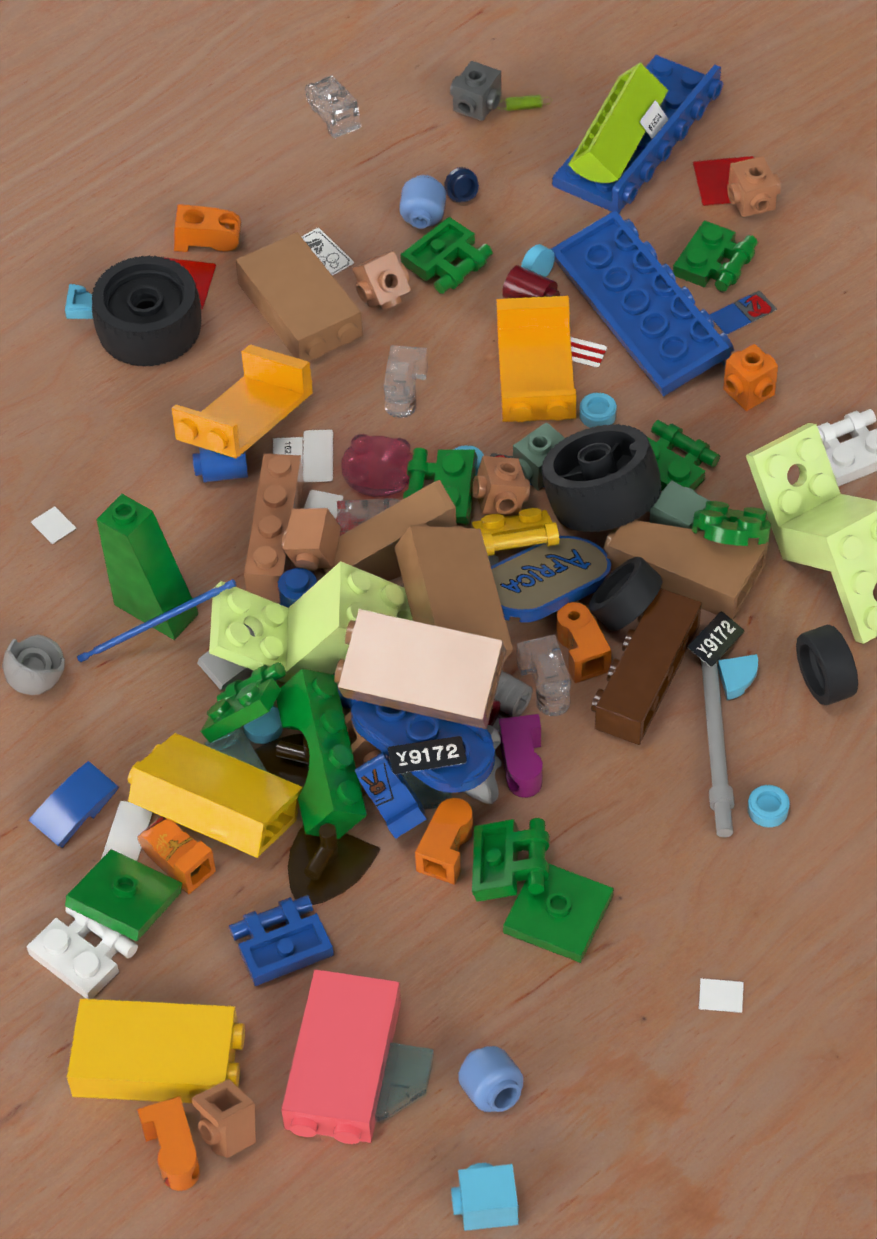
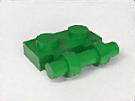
(439, 248)
(705, 253)
(674, 467)
(454, 469)
(243, 701)
(497, 863)

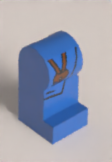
(391, 795)

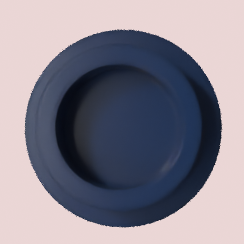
(461, 184)

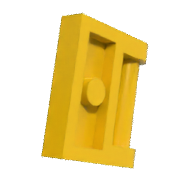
(527, 528)

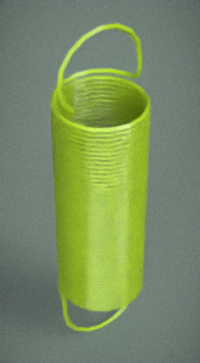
(523, 102)

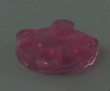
(376, 465)

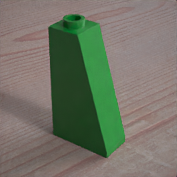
(142, 567)

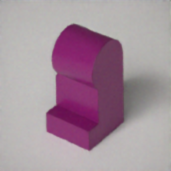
(521, 763)

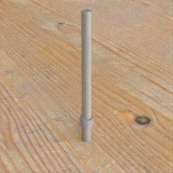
(721, 794)

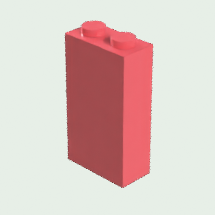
(341, 1056)

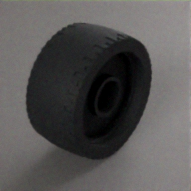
(146, 310)
(601, 478)

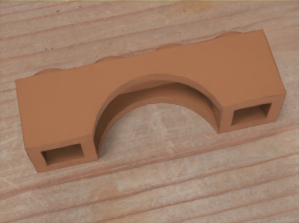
(277, 494)

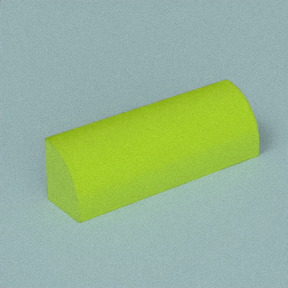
(617, 126)

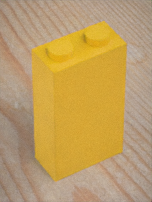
(214, 794)
(152, 1049)

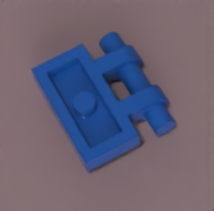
(285, 948)

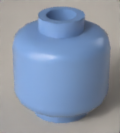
(422, 201)
(491, 1079)

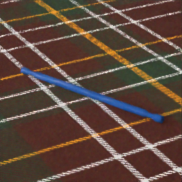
(157, 620)

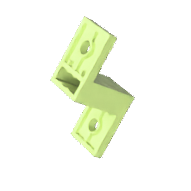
(819, 523)
(307, 632)

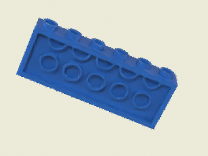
(684, 103)
(642, 302)

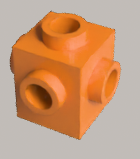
(750, 376)

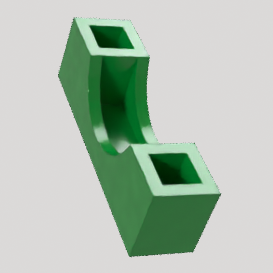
(332, 788)

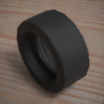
(625, 594)
(827, 665)

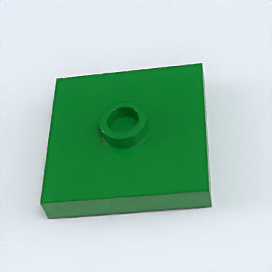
(123, 895)
(562, 916)

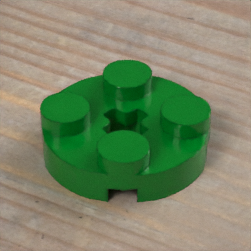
(731, 525)

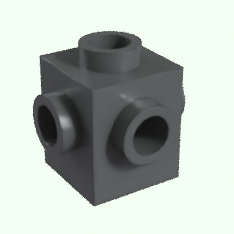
(476, 90)

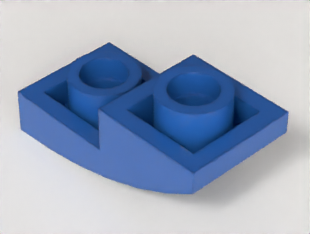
(73, 802)

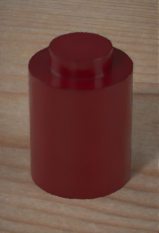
(528, 284)

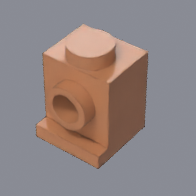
(226, 1118)

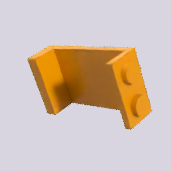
(535, 359)
(249, 408)

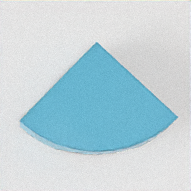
(78, 303)
(737, 674)

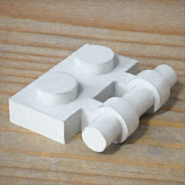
(855, 456)
(75, 959)

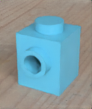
(486, 1196)

